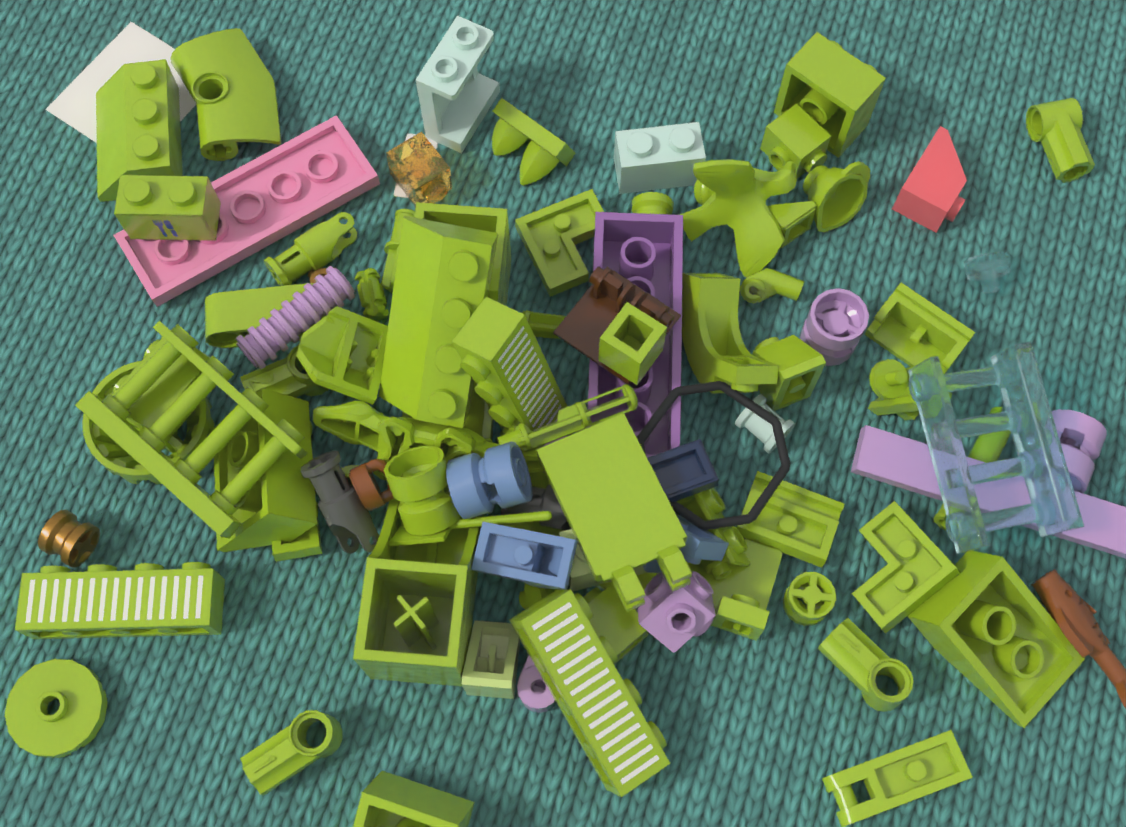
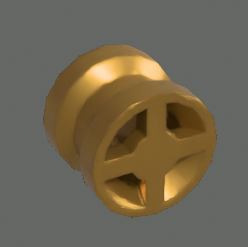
(68, 538)

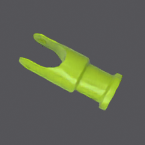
(312, 249)

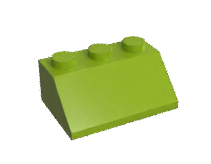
(137, 125)
(282, 500)

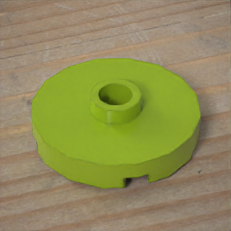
(77, 719)

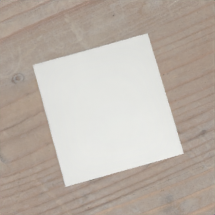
(132, 45)

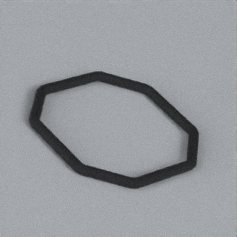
(755, 408)

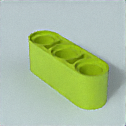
(233, 312)

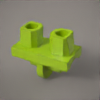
(891, 385)

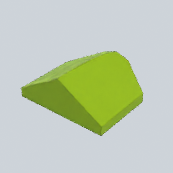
(345, 353)

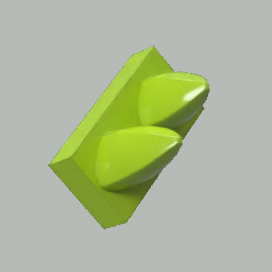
(543, 150)

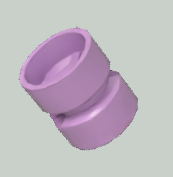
(835, 324)
(1081, 444)

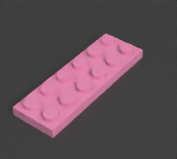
(258, 208)

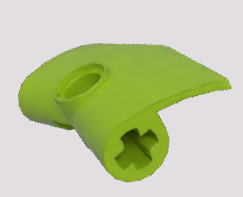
(231, 92)

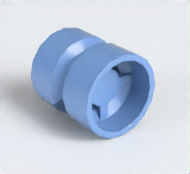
(491, 480)

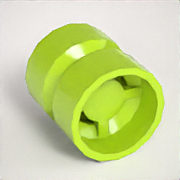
(421, 486)

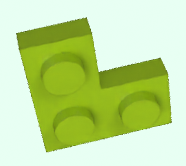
(552, 237)
(912, 570)

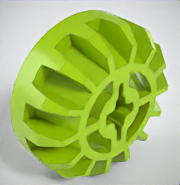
(117, 460)

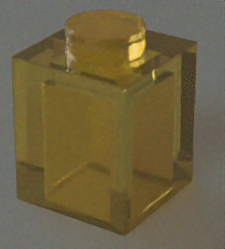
(419, 170)

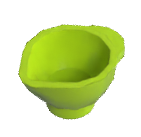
(836, 193)

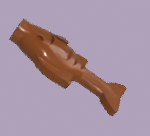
(1080, 626)

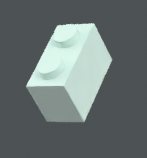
(657, 157)

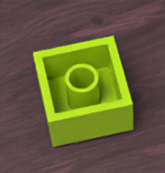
(831, 89)

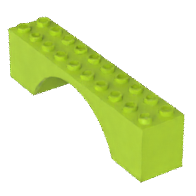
(423, 595)

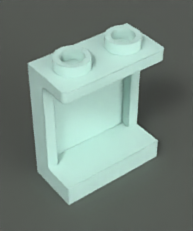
(452, 90)

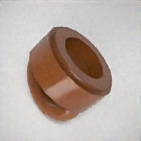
(366, 485)

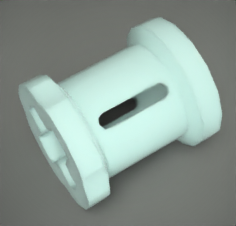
(760, 427)

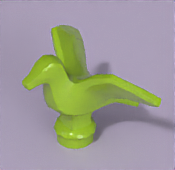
(736, 197)

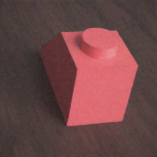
(933, 185)

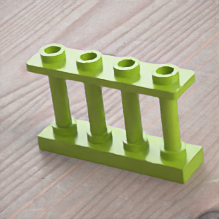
(182, 476)

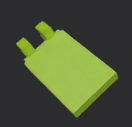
(616, 507)

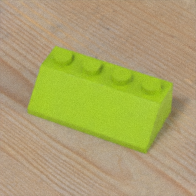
(436, 289)

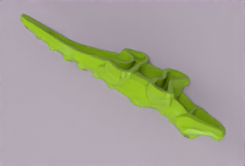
(363, 425)

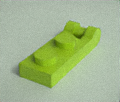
(899, 777)

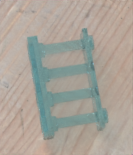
(1034, 436)

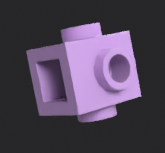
(677, 614)

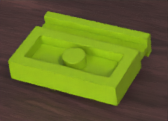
(793, 520)

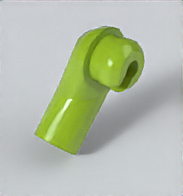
(769, 283)

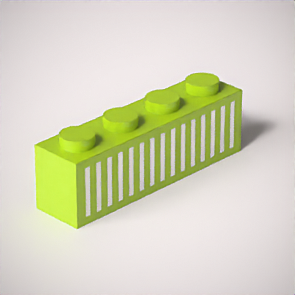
(508, 367)
(121, 602)
(591, 691)

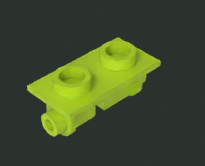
(709, 506)

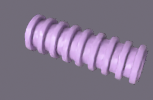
(295, 317)

